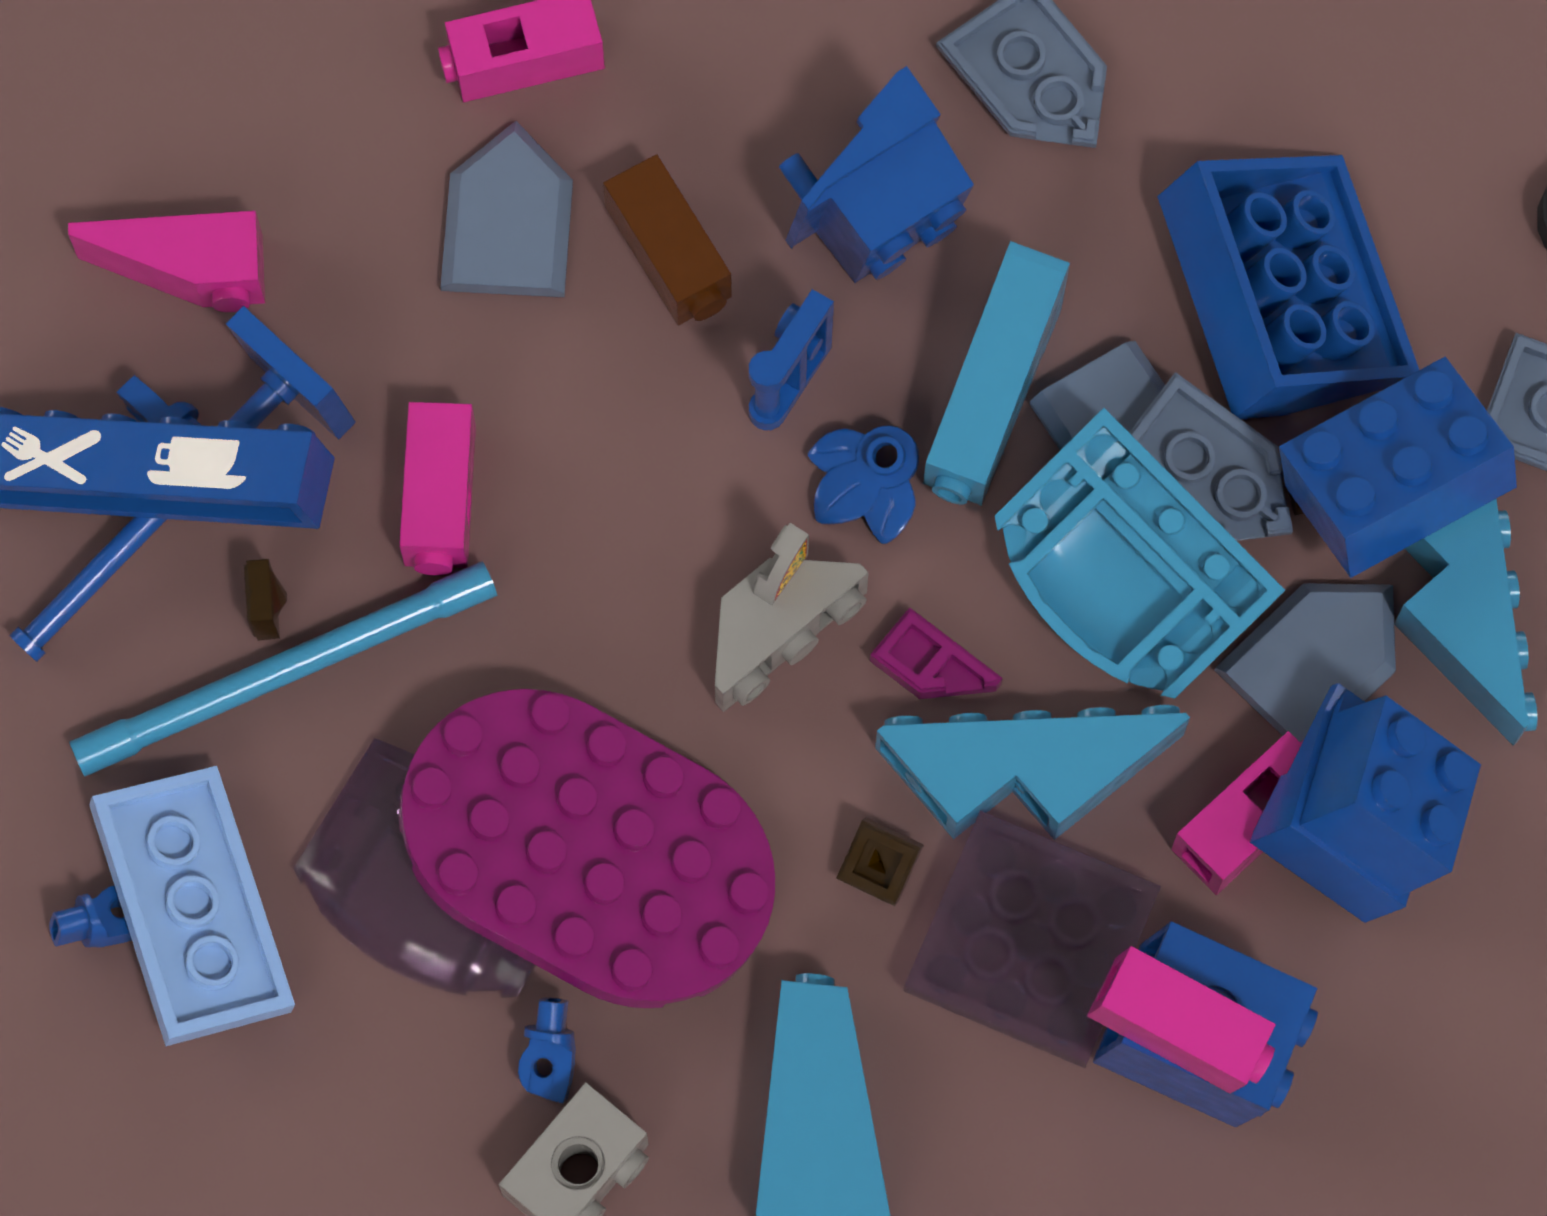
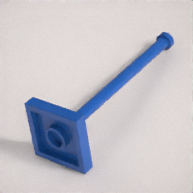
(284, 380)

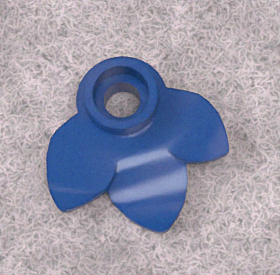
(859, 486)

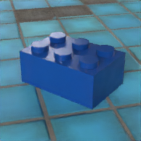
(1398, 466)

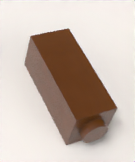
(668, 241)

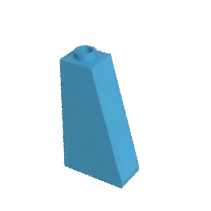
(996, 374)
(819, 1120)

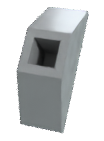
(762, 636)

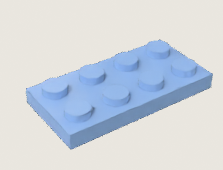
(191, 905)

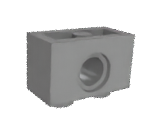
(586, 1127)

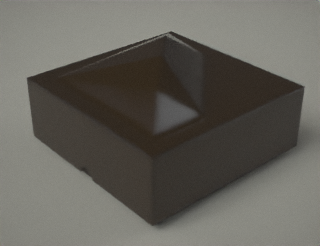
(263, 599)
(880, 861)

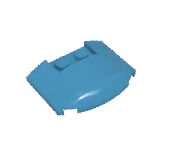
(1130, 562)

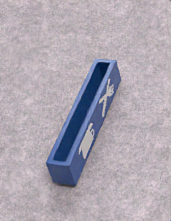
(163, 469)

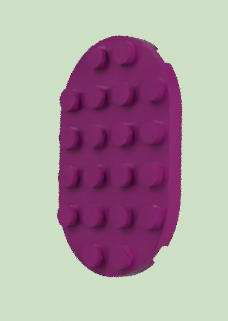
(587, 848)

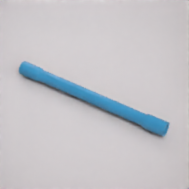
(128, 736)

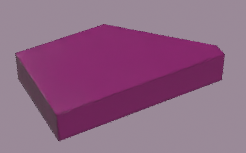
(930, 661)

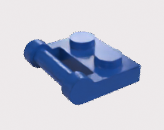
(787, 369)

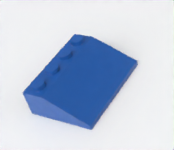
(1286, 282)

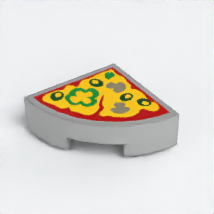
(790, 553)

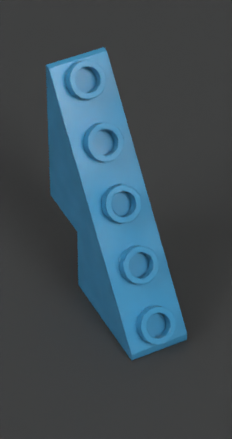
(1468, 620)
(1049, 763)

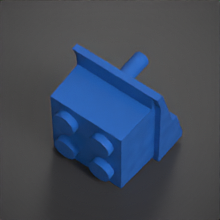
(885, 188)
(1369, 805)

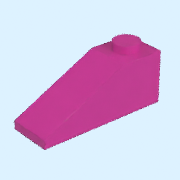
(195, 257)

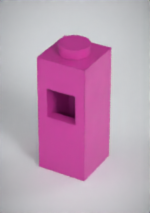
(521, 47)
(437, 487)
(1219, 837)
(1183, 1021)

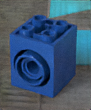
(1242, 980)

